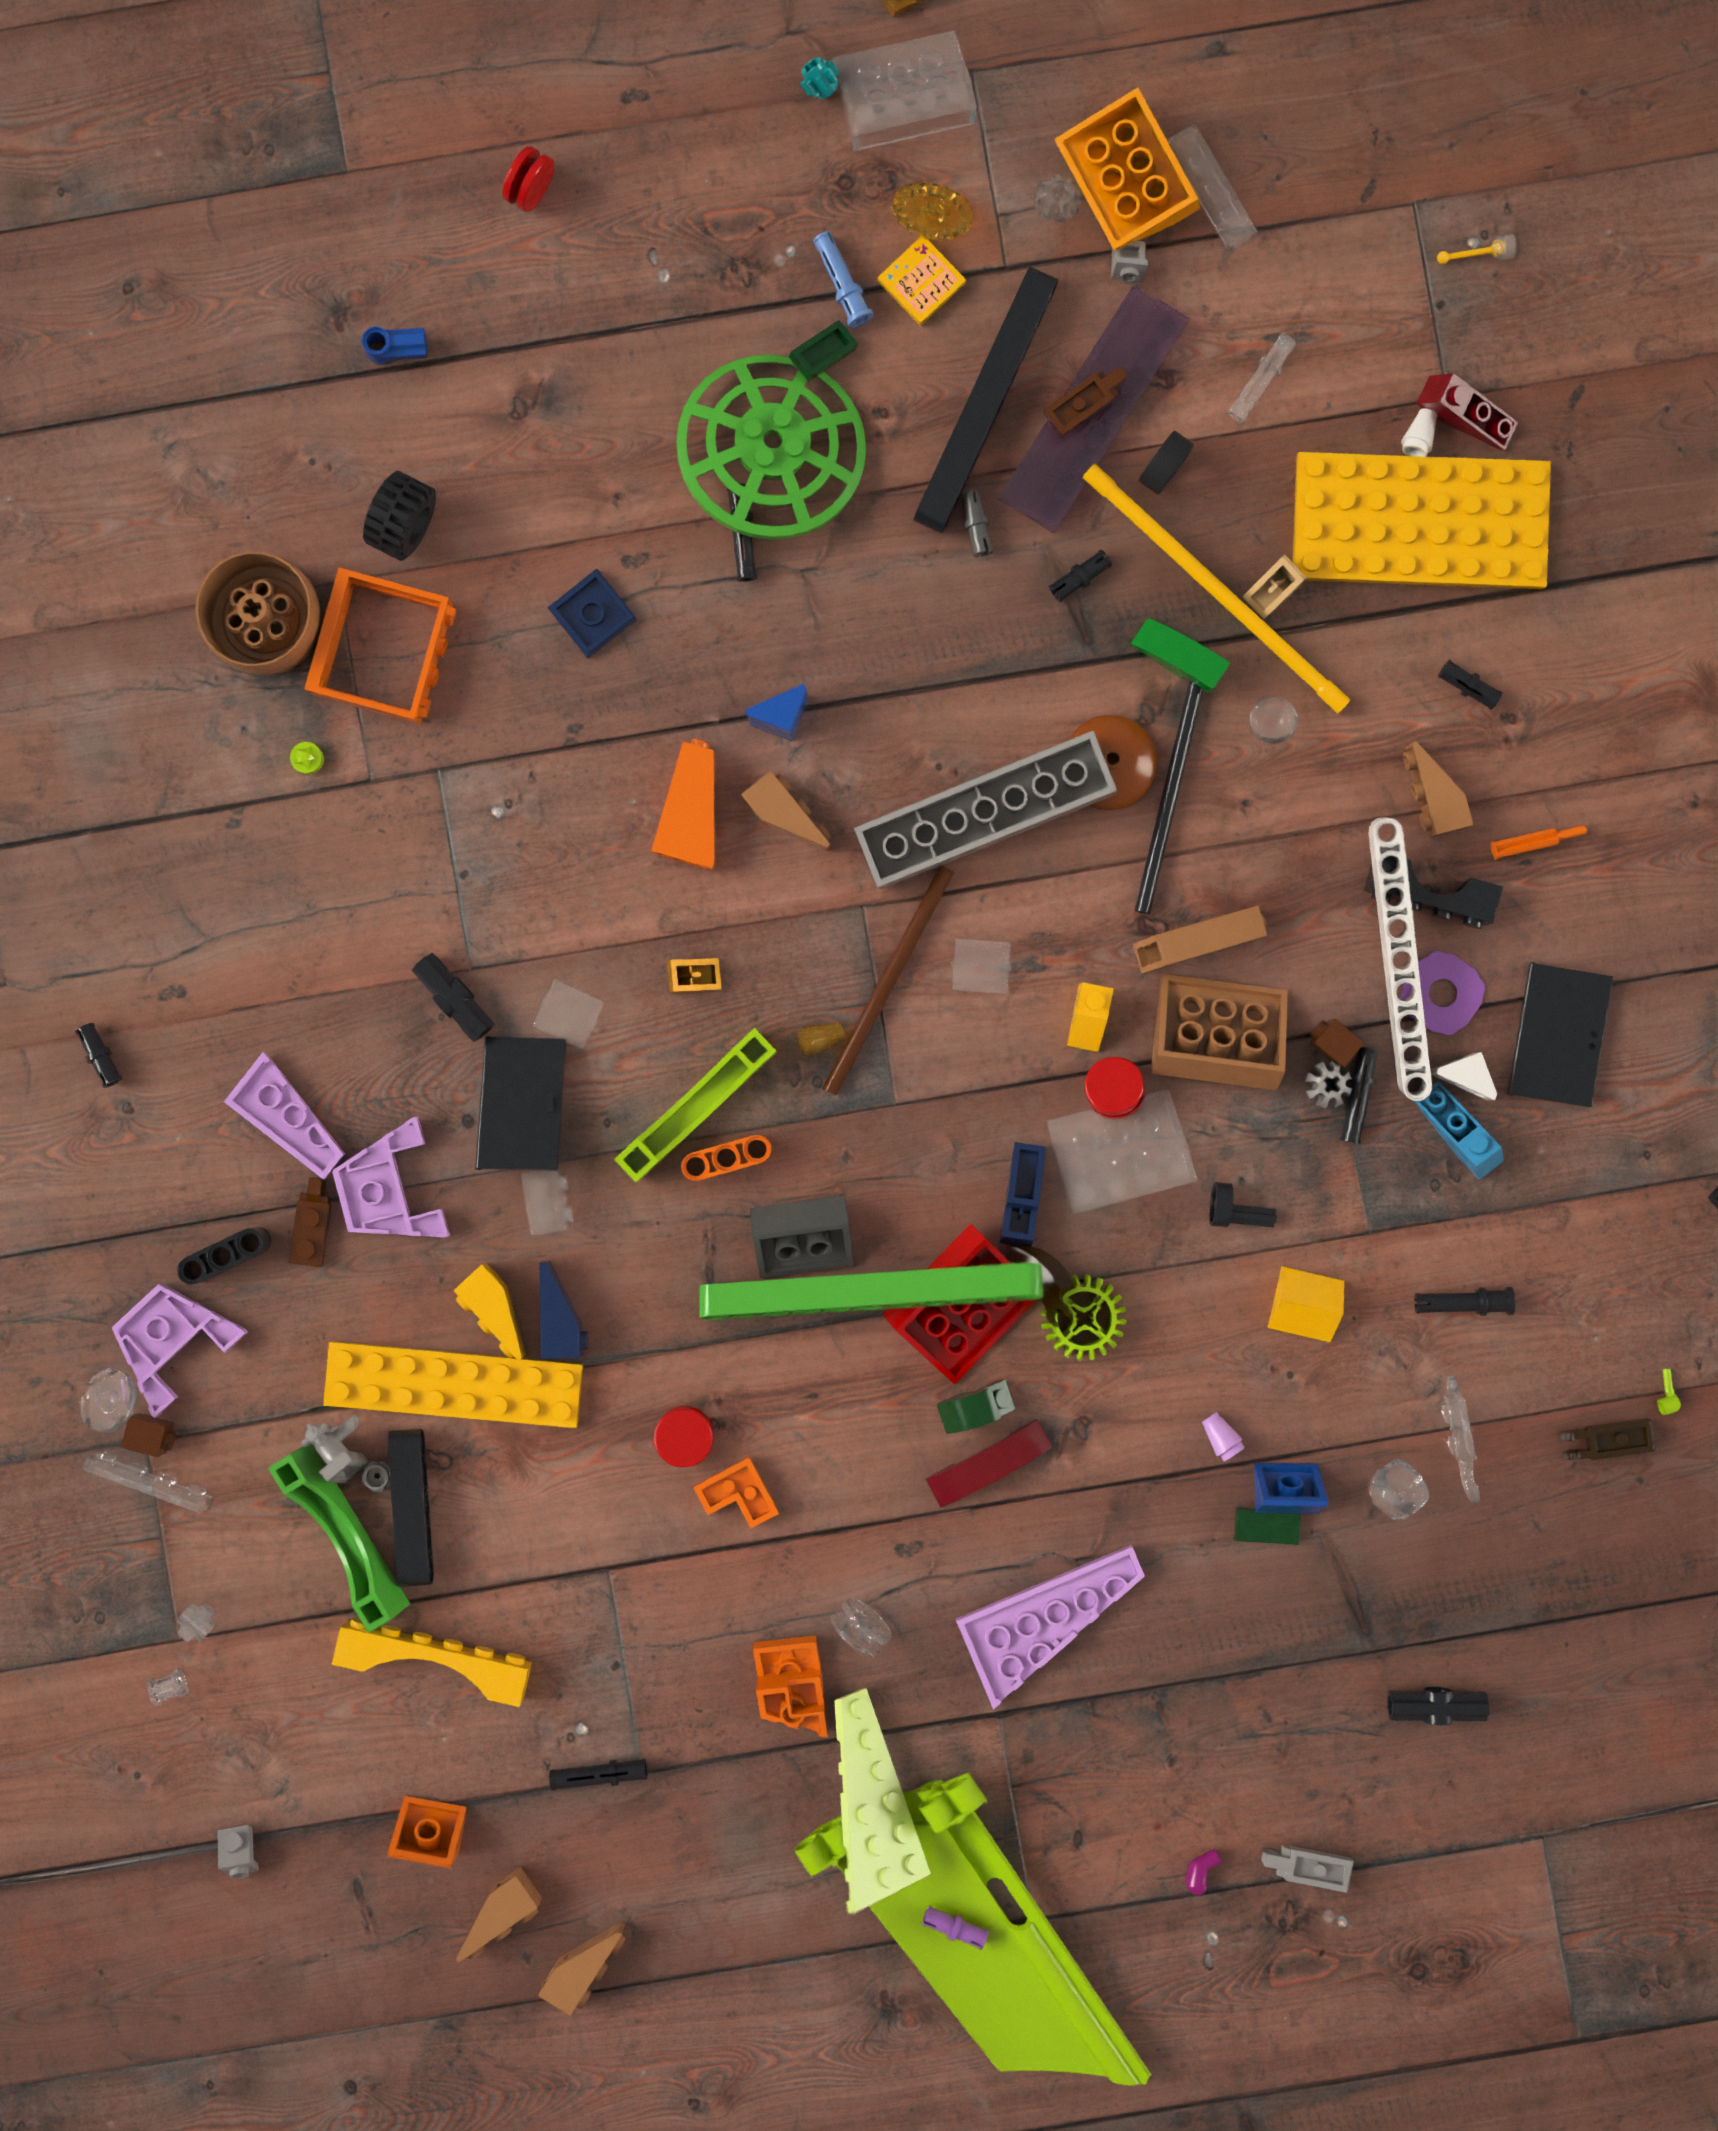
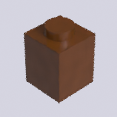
(1335, 1042)
(148, 1435)

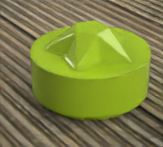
(306, 758)

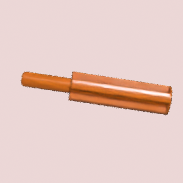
(1533, 841)

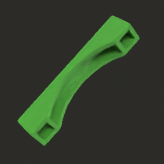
(372, 1586)

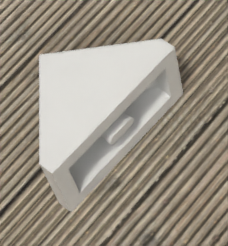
(1468, 1074)

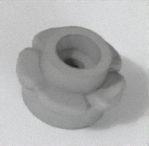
(369, 1479)

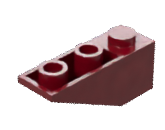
(1467, 410)

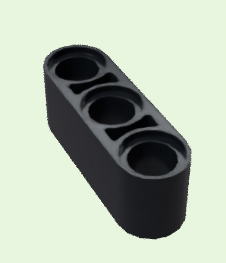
(210, 1261)

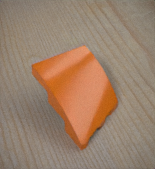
(791, 1683)

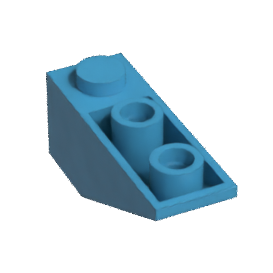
(1461, 1131)

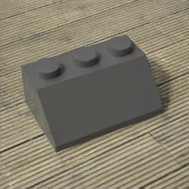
(801, 1236)

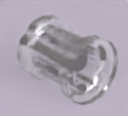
(167, 1687)

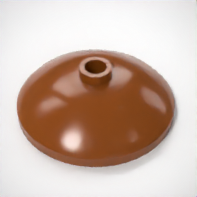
(1135, 756)

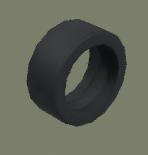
(1166, 462)

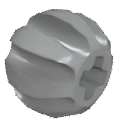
(1319, 1085)

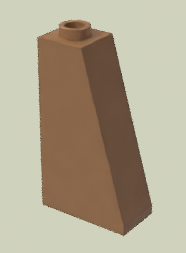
(1200, 939)

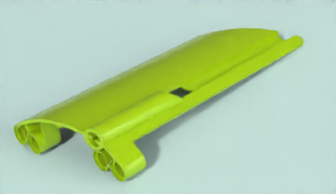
(1023, 1989)

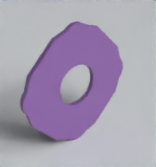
(1468, 992)

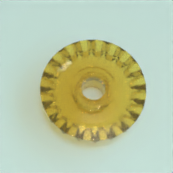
(932, 211)

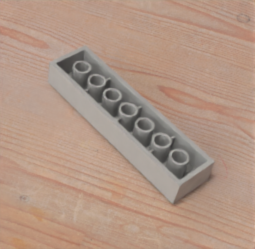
(986, 810)

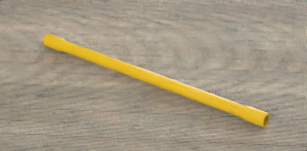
(1108, 488)

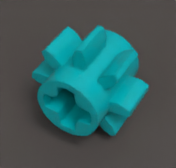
(819, 78)

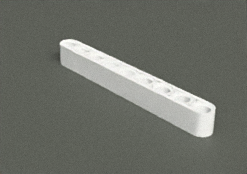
(1410, 971)

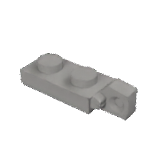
(1310, 1867)

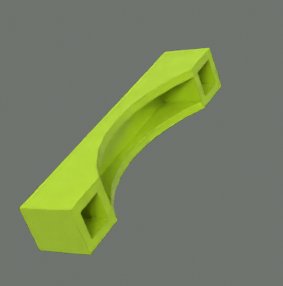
(696, 1105)

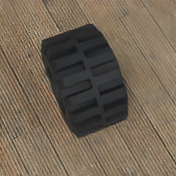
(399, 515)

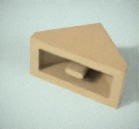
(1274, 587)

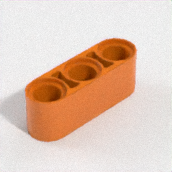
(712, 1164)

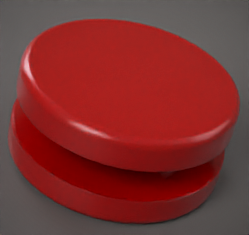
(528, 179)
(1114, 1087)
(684, 1436)

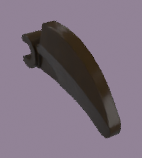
(1054, 1278)

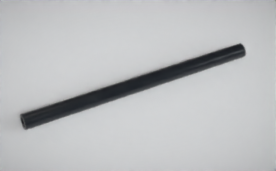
(1169, 799)

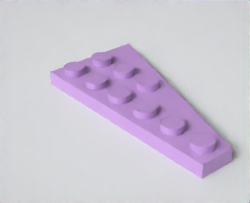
(1033, 1625)

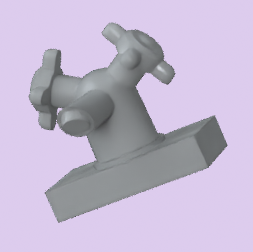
(340, 1462)

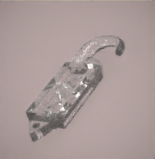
(1461, 1441)

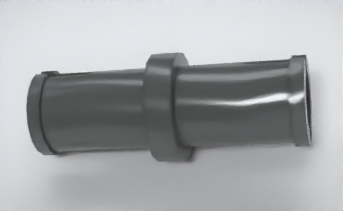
(976, 523)

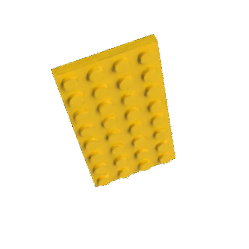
(1422, 520)

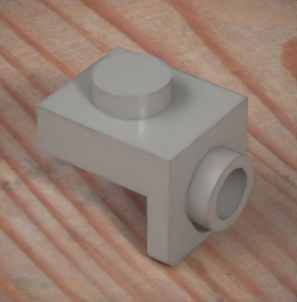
(1129, 263)
(236, 1852)

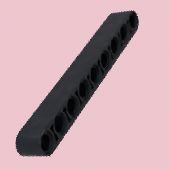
(986, 399)

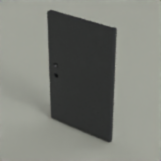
(1557, 1037)
(516, 1101)

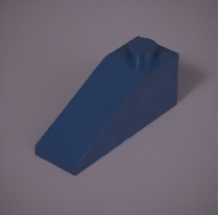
(559, 1322)

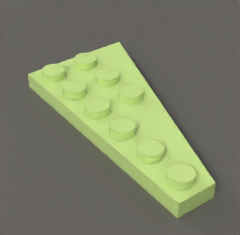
(875, 1817)

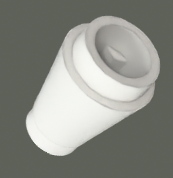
(1420, 435)

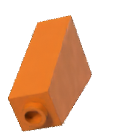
(689, 814)

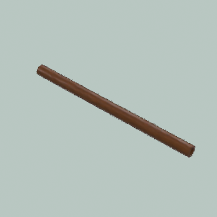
(888, 980)

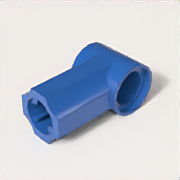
(398, 345)

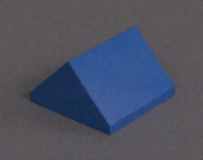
(780, 713)
(1289, 1488)

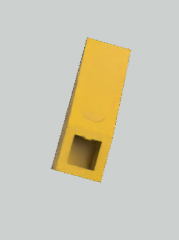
(492, 1303)

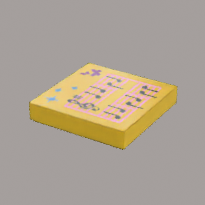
(921, 280)

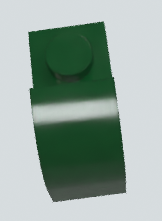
(976, 1407)

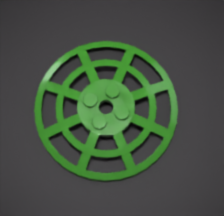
(778, 462)

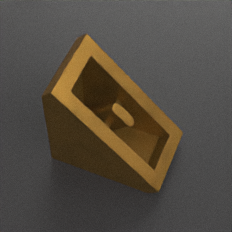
(693, 975)

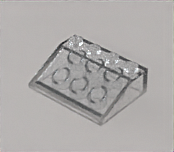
(905, 90)
(1123, 1157)

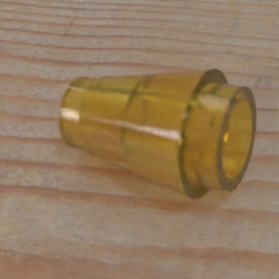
(819, 1037)

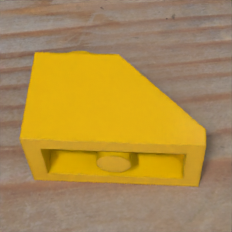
(1089, 1016)

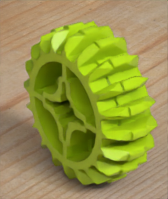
(1093, 1306)

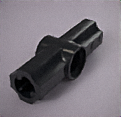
(453, 997)
(1438, 1705)

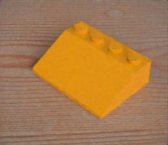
(1128, 171)

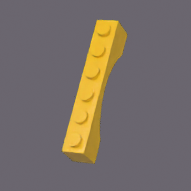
(497, 1676)

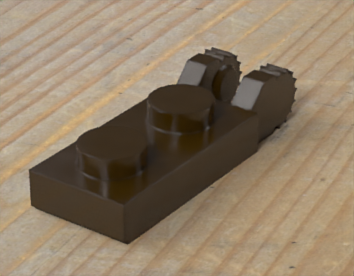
(1611, 1440)

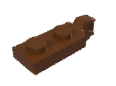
(1084, 400)
(311, 1225)

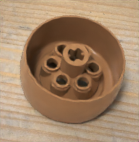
(232, 592)

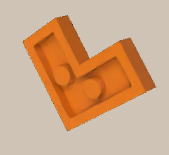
(740, 1484)

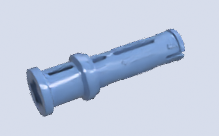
(848, 292)

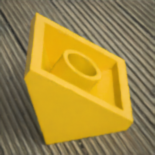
(1307, 1304)

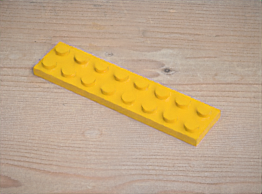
(453, 1384)

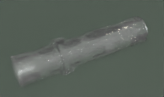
(1262, 377)

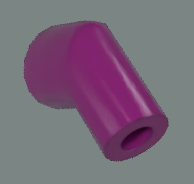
(1198, 1871)

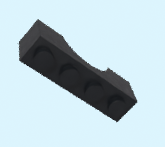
(1473, 901)

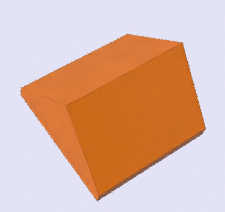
(428, 1832)

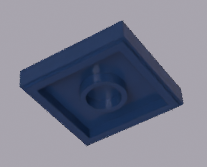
(592, 613)

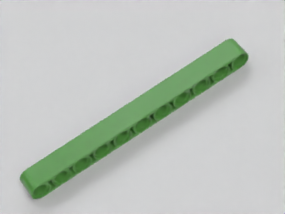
(871, 1291)

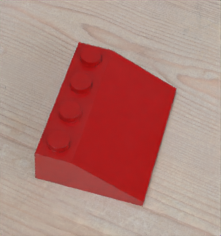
(961, 1333)

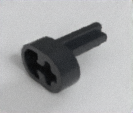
(1224, 1212)

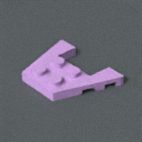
(374, 1193)
(159, 1330)

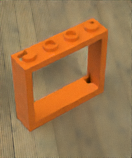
(331, 633)

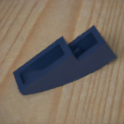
(1023, 1194)

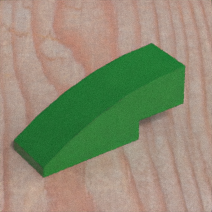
(1180, 654)

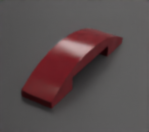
(989, 1464)

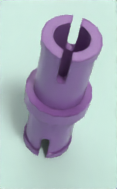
(955, 1927)

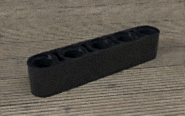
(410, 1507)

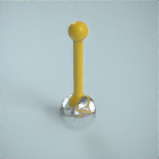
(1502, 249)

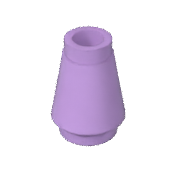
(1223, 1437)

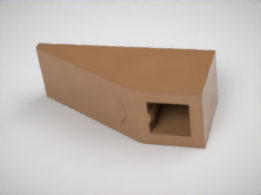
(1441, 800)
(778, 809)
(509, 1901)
(575, 1970)

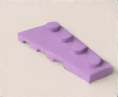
(280, 1112)

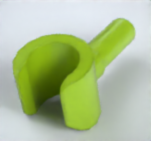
(1671, 1402)

